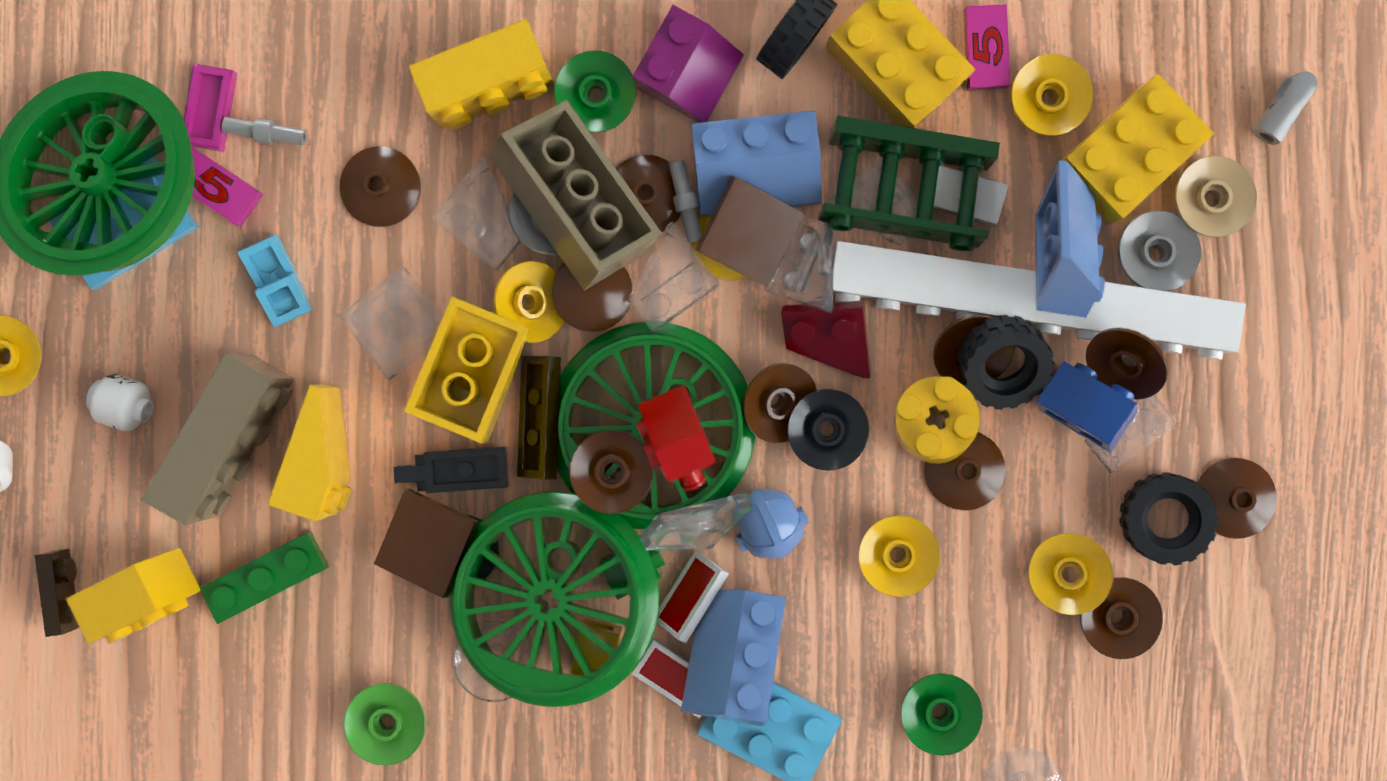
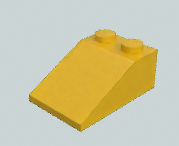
(467, 371)
(317, 460)

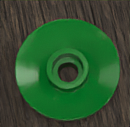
(601, 71)
(955, 728)

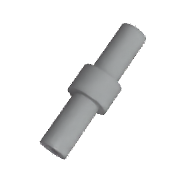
(264, 131)
(685, 201)

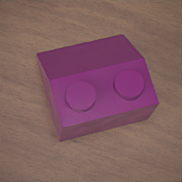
(687, 65)

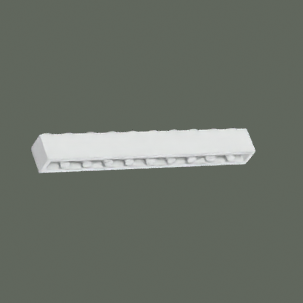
(994, 290)

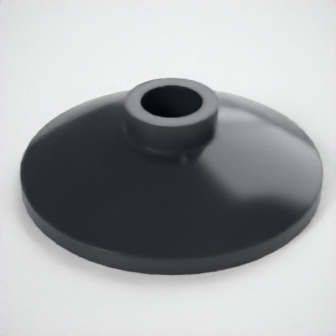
(848, 435)

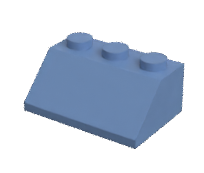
(765, 151)
(1067, 246)
(735, 657)

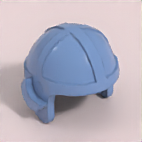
(771, 525)

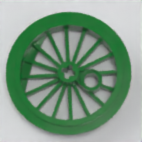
(94, 175)
(682, 340)
(535, 684)

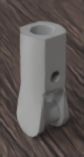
(1285, 107)

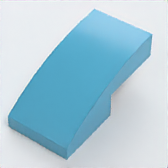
(275, 280)

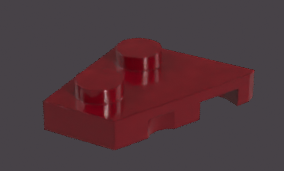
(830, 338)

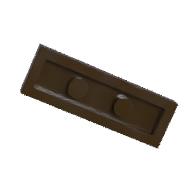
(539, 417)

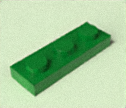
(264, 577)

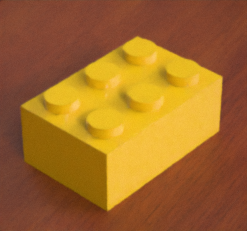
(899, 59)
(482, 76)
(1137, 147)

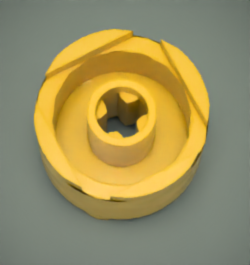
(945, 398)

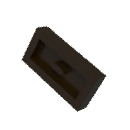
(56, 583)

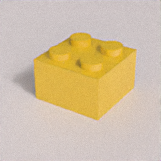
(134, 597)

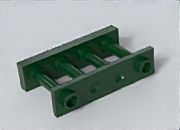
(932, 150)

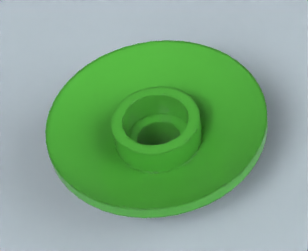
(373, 739)

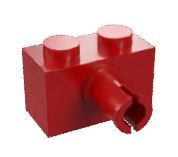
(675, 438)

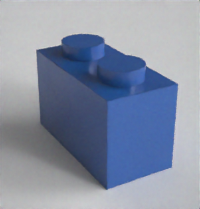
(1088, 405)

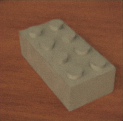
(574, 194)
(218, 439)

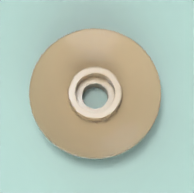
(1233, 195)

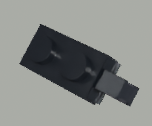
(457, 470)

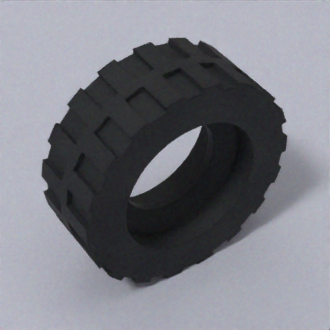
(794, 34)
(1021, 385)
(1200, 525)

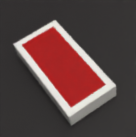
(691, 596)
(663, 671)

